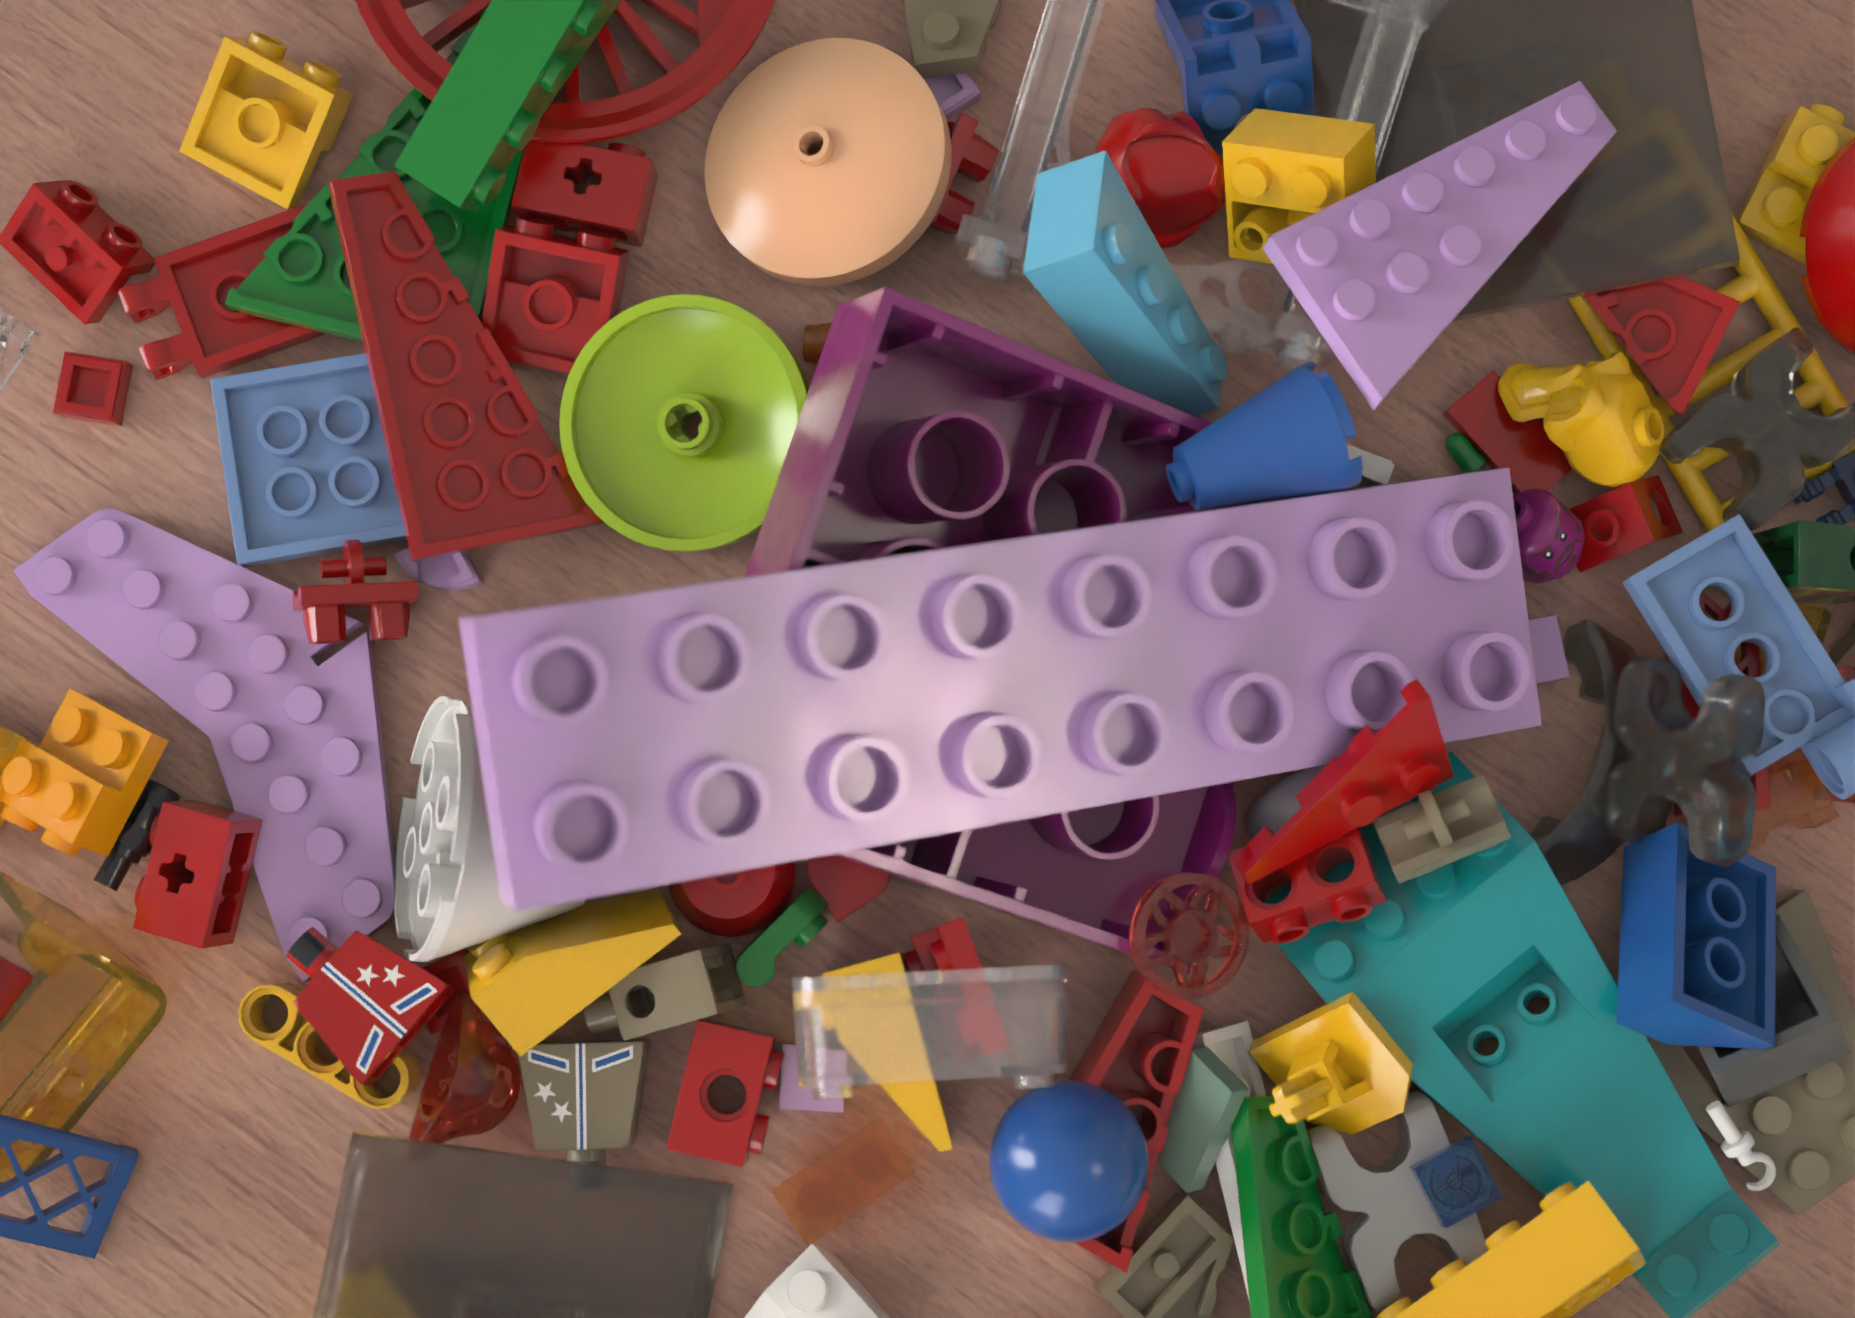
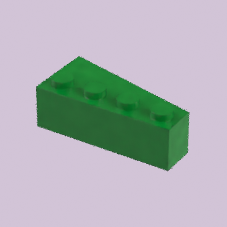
(499, 94)

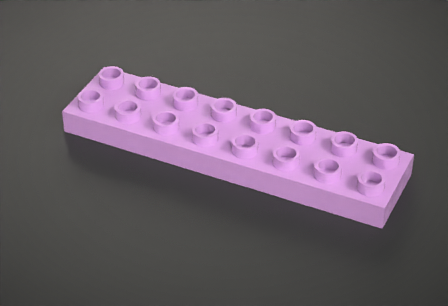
(986, 682)

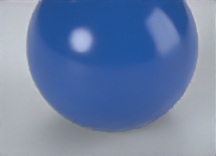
(1069, 1161)

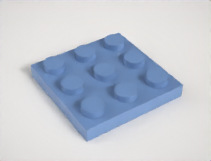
(305, 461)

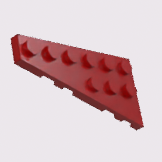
(452, 413)

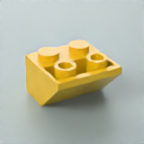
(1288, 169)

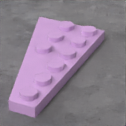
(1416, 247)

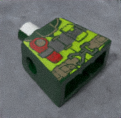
(1813, 560)

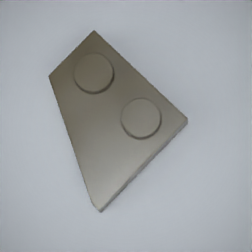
(949, 34)
(1171, 1266)

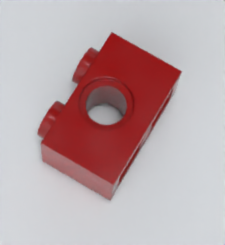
(698, 1123)

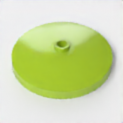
(631, 409)

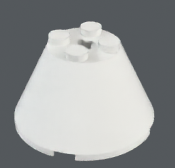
(445, 847)

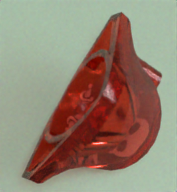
(469, 1078)

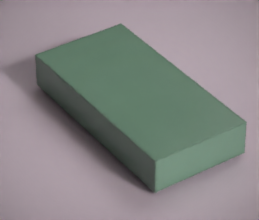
(1200, 1119)

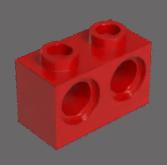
(1311, 897)

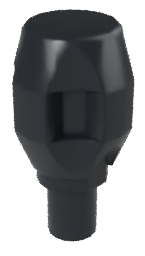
(134, 838)

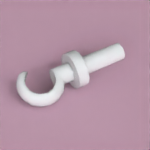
(1739, 1145)

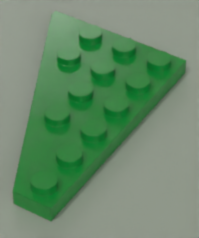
(305, 271)

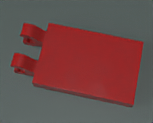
(196, 286)

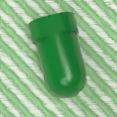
(1464, 453)

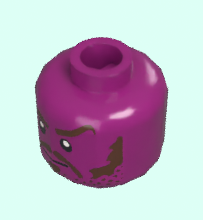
(1547, 536)

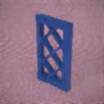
(71, 1145)

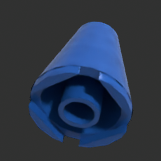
(1271, 447)

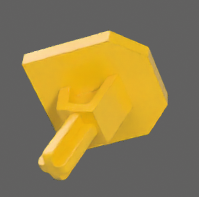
(1335, 1068)

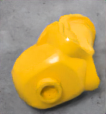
(1591, 413)

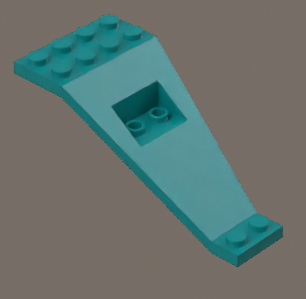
(1567, 1087)

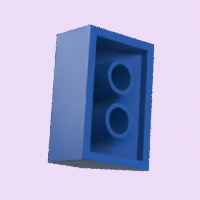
(1696, 946)

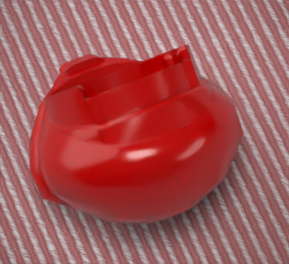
(1167, 171)

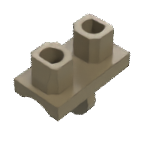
(1441, 828)

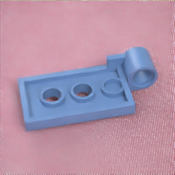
(1804, 692)

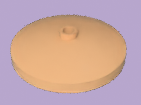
(828, 162)

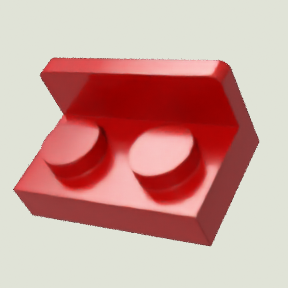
(74, 247)

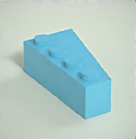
(1117, 289)

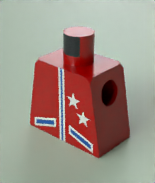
(364, 999)

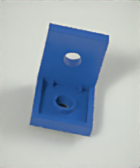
(1237, 60)

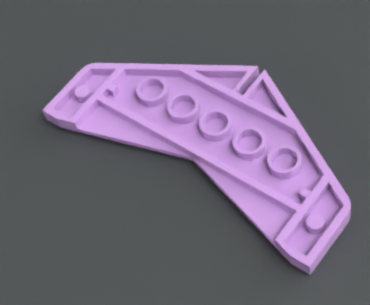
(287, 732)

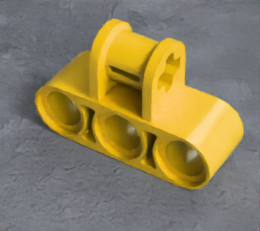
(299, 1045)

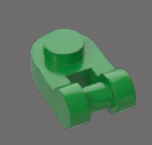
(797, 922)

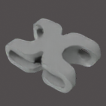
(1390, 1201)

